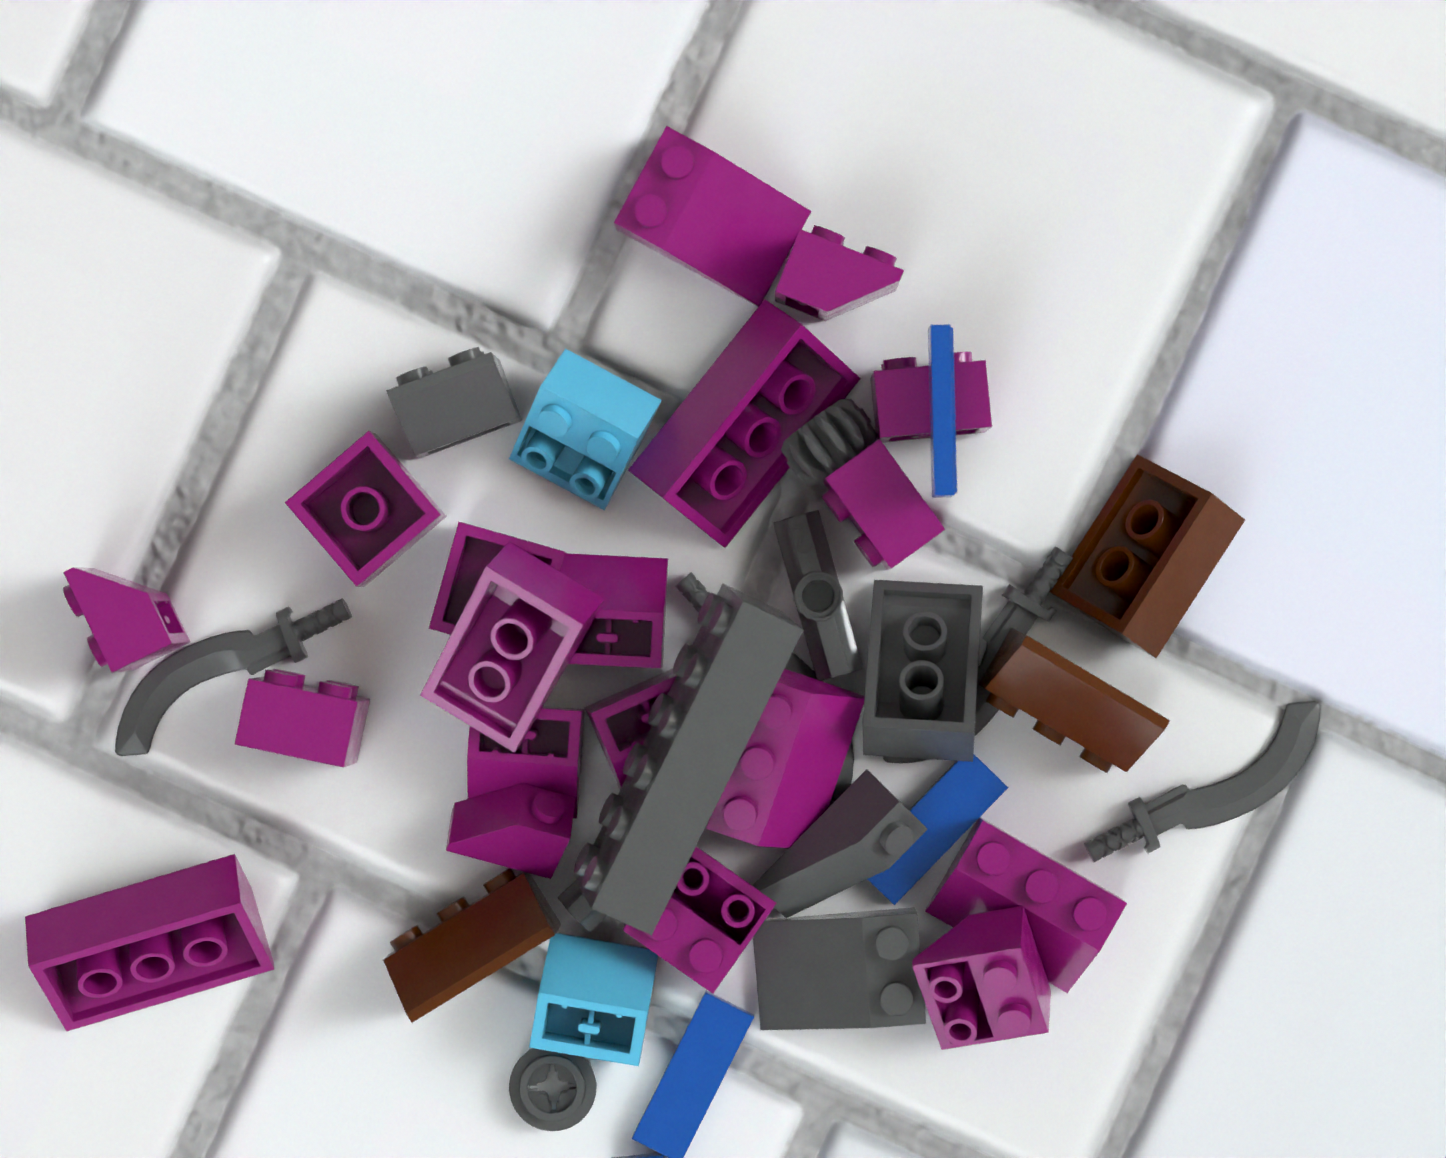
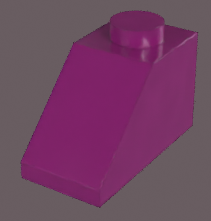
(514, 828)

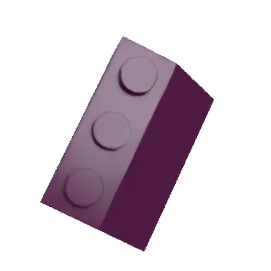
(789, 763)
(1064, 909)

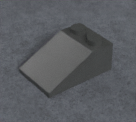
(922, 670)
(839, 971)

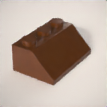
(1147, 555)
(1070, 703)
(469, 942)

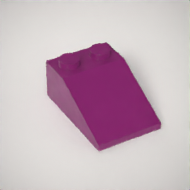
(711, 217)
(511, 645)

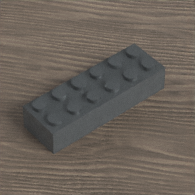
(685, 757)

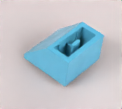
(584, 428)
(594, 999)

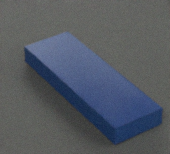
(942, 411)
(947, 813)
(693, 1076)

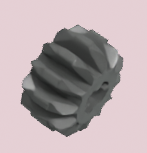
(828, 441)

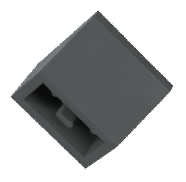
(454, 402)

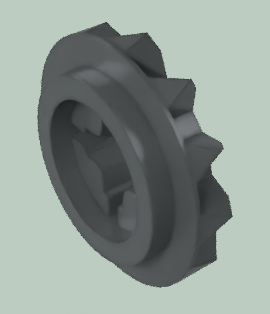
(535, 1105)

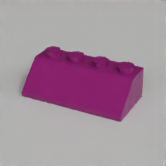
(727, 436)
(148, 943)

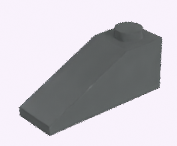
(844, 846)

